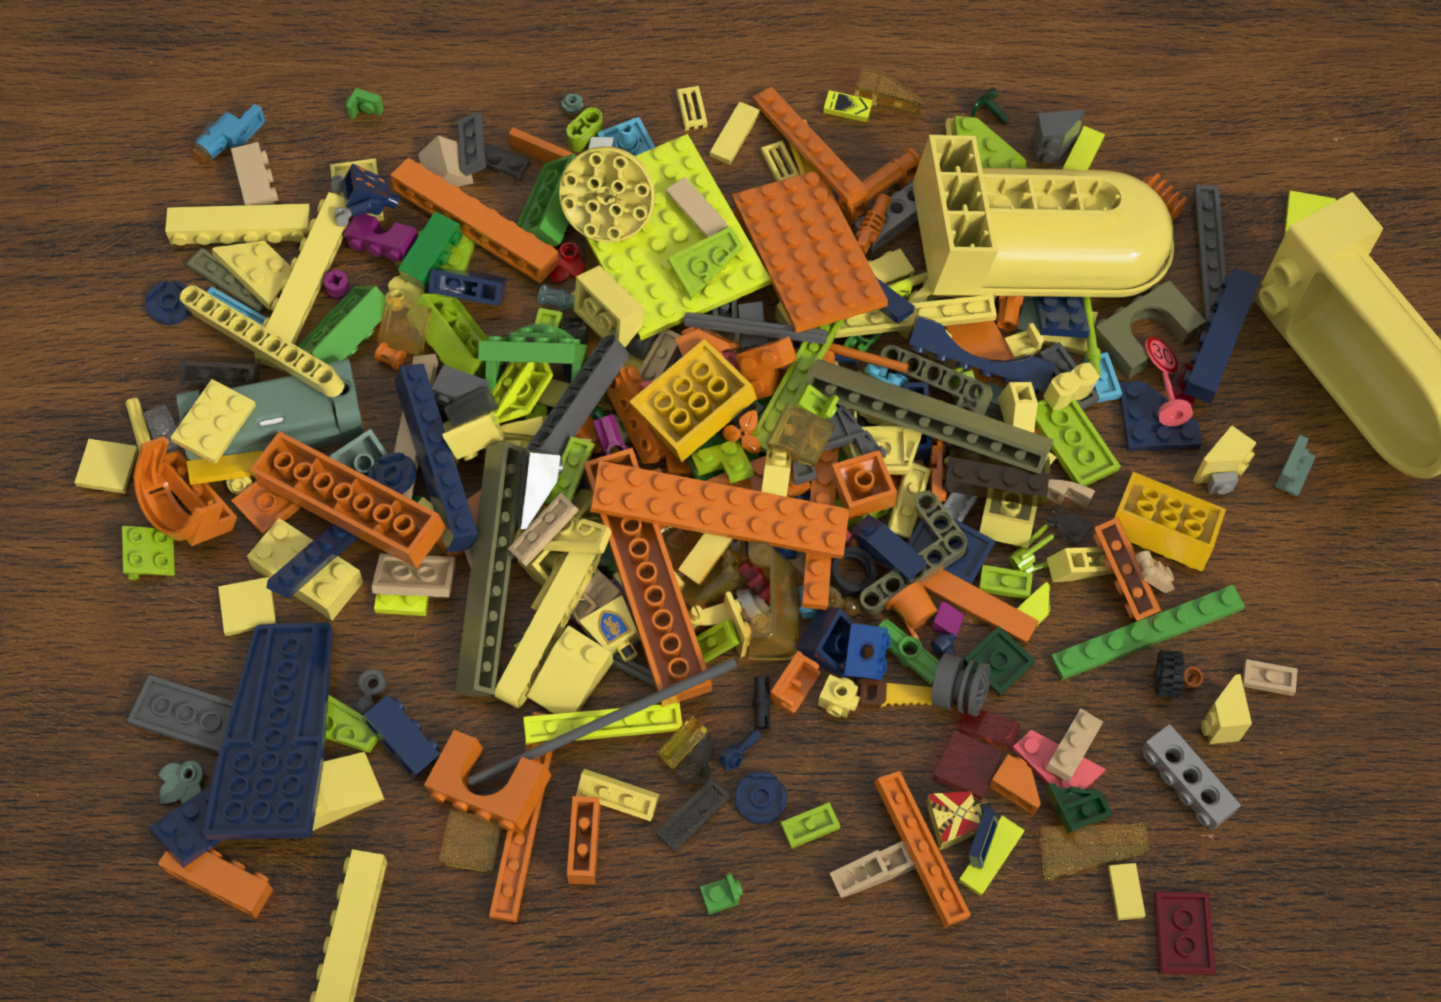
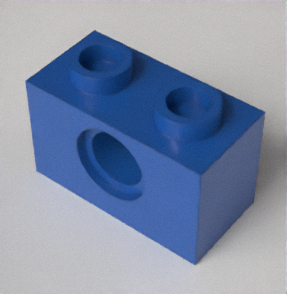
(860, 638)

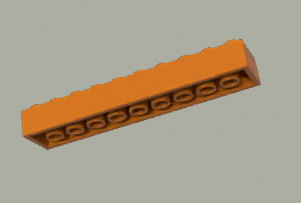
(653, 595)

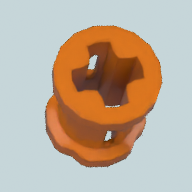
(390, 356)

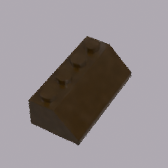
(993, 479)

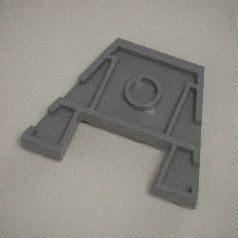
(844, 433)

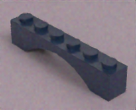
(932, 336)

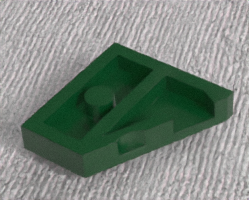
(1077, 806)

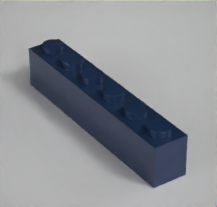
(1222, 335)

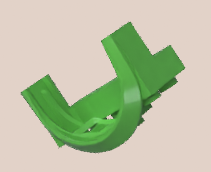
(514, 348)

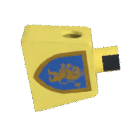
(613, 628)

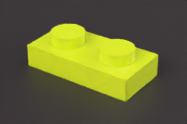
(401, 604)

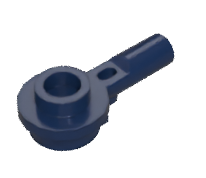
(732, 756)

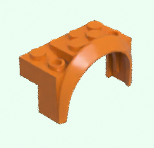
(156, 470)

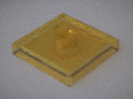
(404, 325)

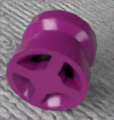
(333, 289)

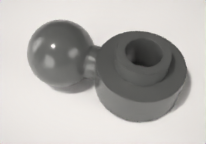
(365, 702)

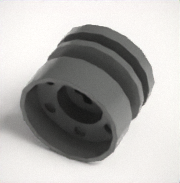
(956, 683)

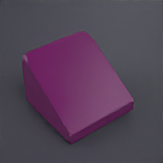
(948, 619)

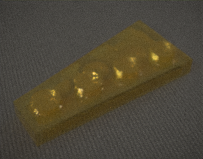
(1089, 847)

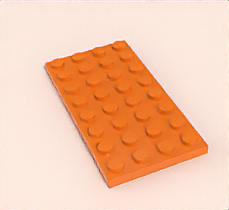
(809, 251)

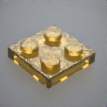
(470, 842)

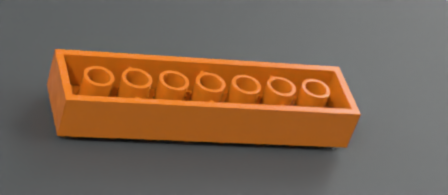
(348, 499)

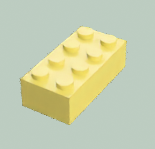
(325, 591)

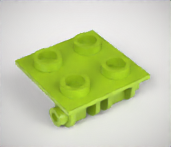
(146, 552)

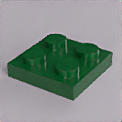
(1006, 660)

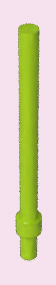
(1093, 353)

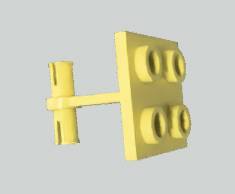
(728, 610)

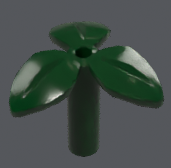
(987, 99)

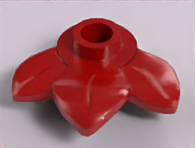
(567, 265)

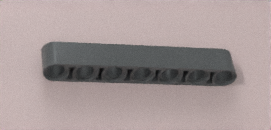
(580, 397)

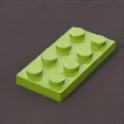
(1075, 443)

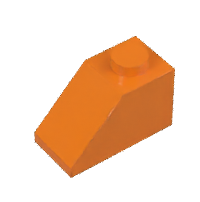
(1016, 783)

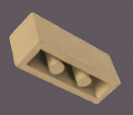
(253, 175)

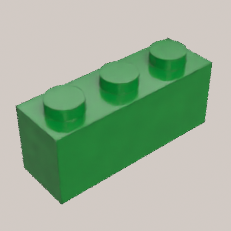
(430, 250)

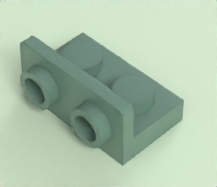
(1295, 468)

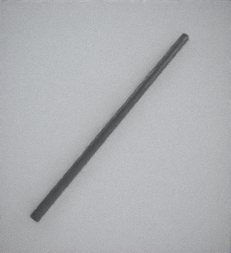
(603, 721)

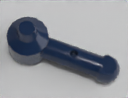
(943, 644)

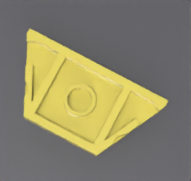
(256, 268)

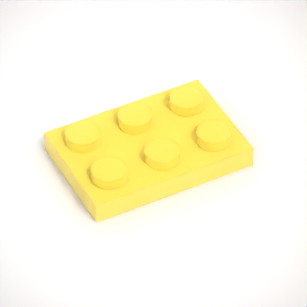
(213, 421)

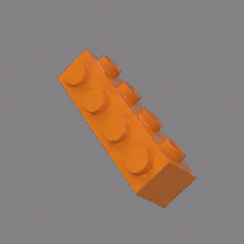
(621, 391)
(1122, 560)

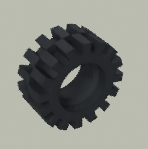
(1169, 673)

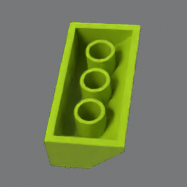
(454, 334)

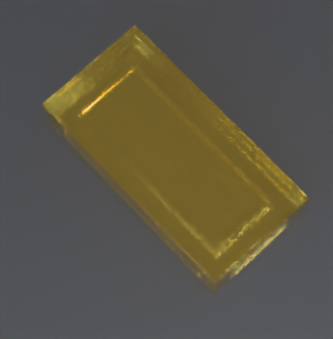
(682, 741)

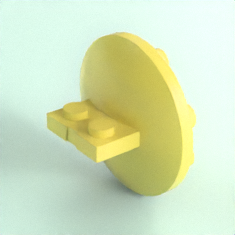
(607, 194)

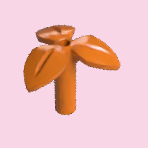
(747, 423)

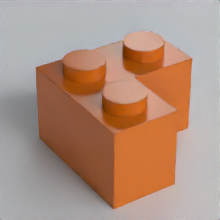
(762, 362)

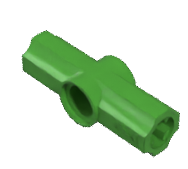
(921, 662)

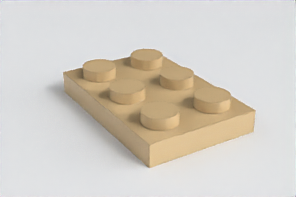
(397, 577)

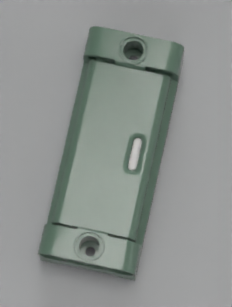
(294, 410)

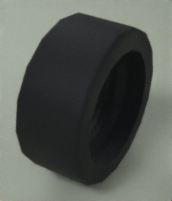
(868, 564)

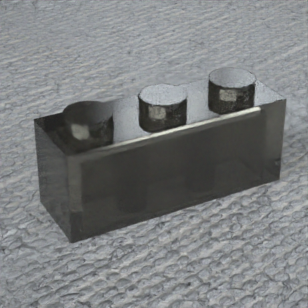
(225, 370)

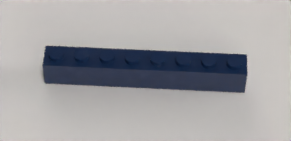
(435, 457)

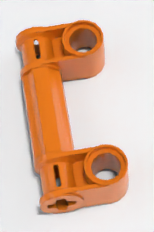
(897, 171)

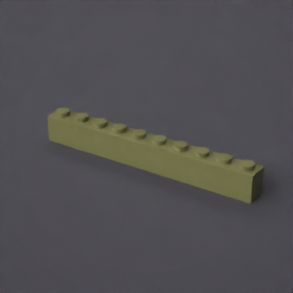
(931, 416)
(490, 571)

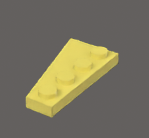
(576, 536)

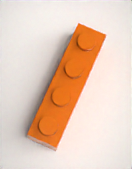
(222, 880)

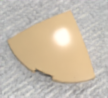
(596, 595)

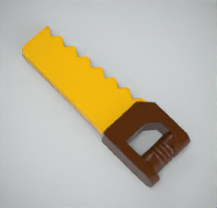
(891, 694)

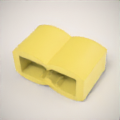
(1071, 386)

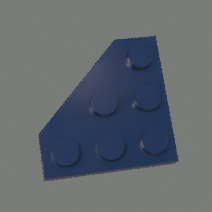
(1142, 425)

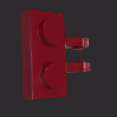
(756, 578)

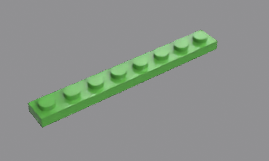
(1147, 632)

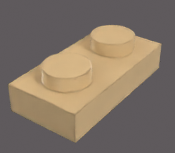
(1269, 677)

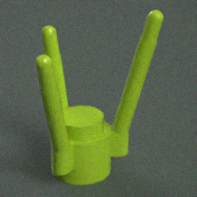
(1023, 558)

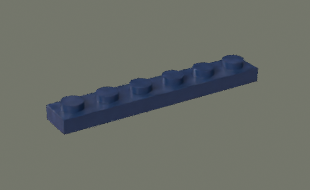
(310, 561)

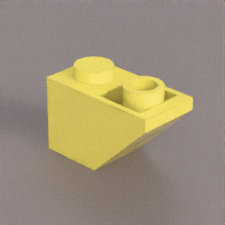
(1019, 405)
(776, 473)

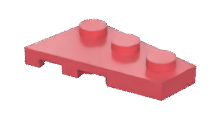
(1037, 753)

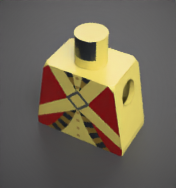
(954, 816)

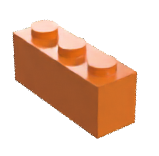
(583, 840)

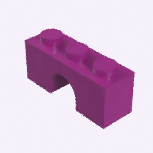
(367, 235)

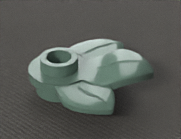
(177, 784)

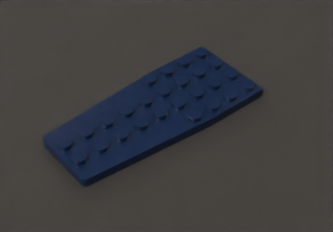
(274, 737)

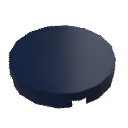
(164, 303)
(394, 472)
(760, 798)

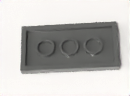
(181, 713)

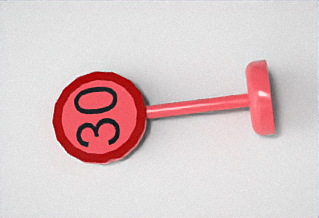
(1175, 411)

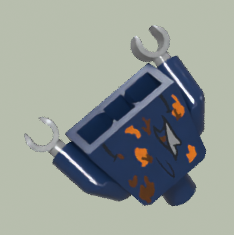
(362, 194)

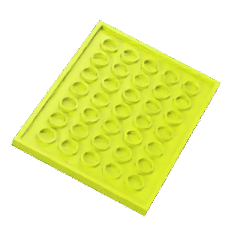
(642, 260)

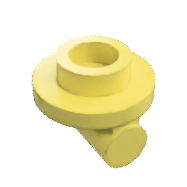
(239, 484)

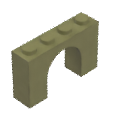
(1162, 304)

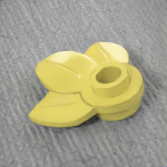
(403, 289)

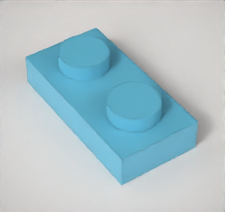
(1107, 384)

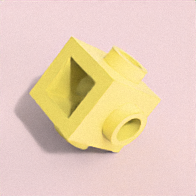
(839, 696)

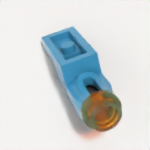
(226, 132)

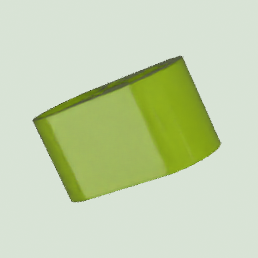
(581, 129)

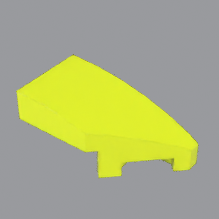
(1037, 604)

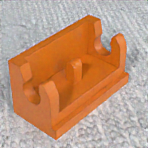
(795, 683)

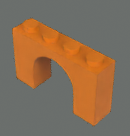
(508, 807)

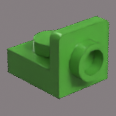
(365, 101)
(721, 894)

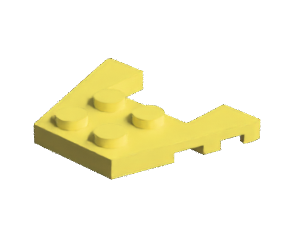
(898, 442)

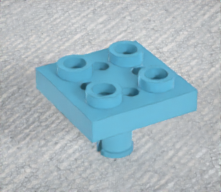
(628, 136)

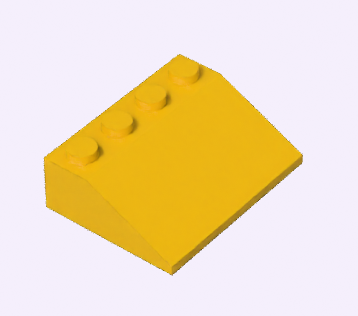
(693, 399)
(1169, 521)

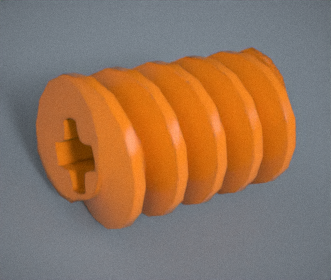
(1171, 200)

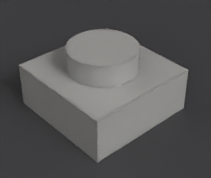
(1222, 482)

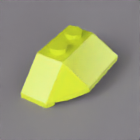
(520, 389)

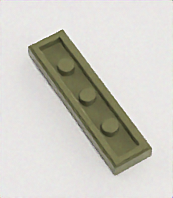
(213, 271)

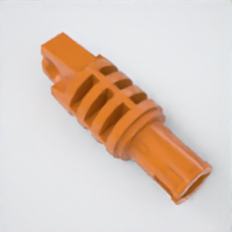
(873, 223)

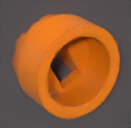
(1196, 680)

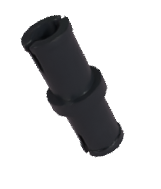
(762, 702)

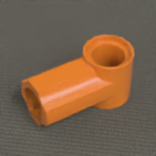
(1009, 312)

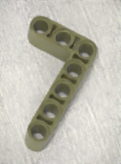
(945, 381)
(939, 547)

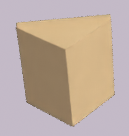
(444, 159)

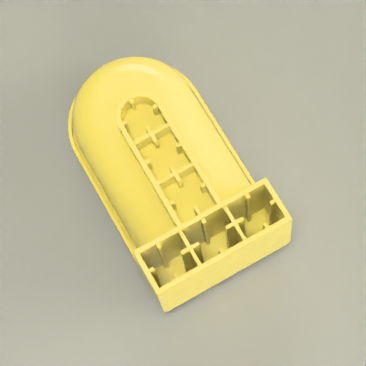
(1036, 227)
(1358, 333)

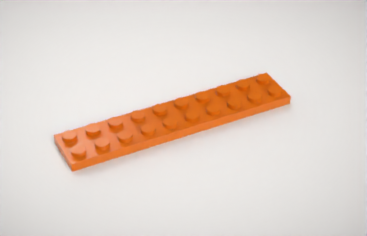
(719, 510)

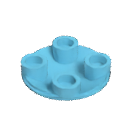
(884, 375)

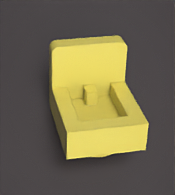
(1025, 342)

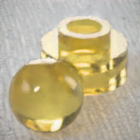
(849, 604)

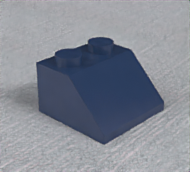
(827, 640)

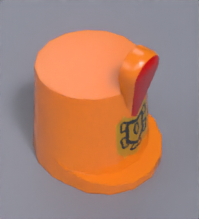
(913, 607)

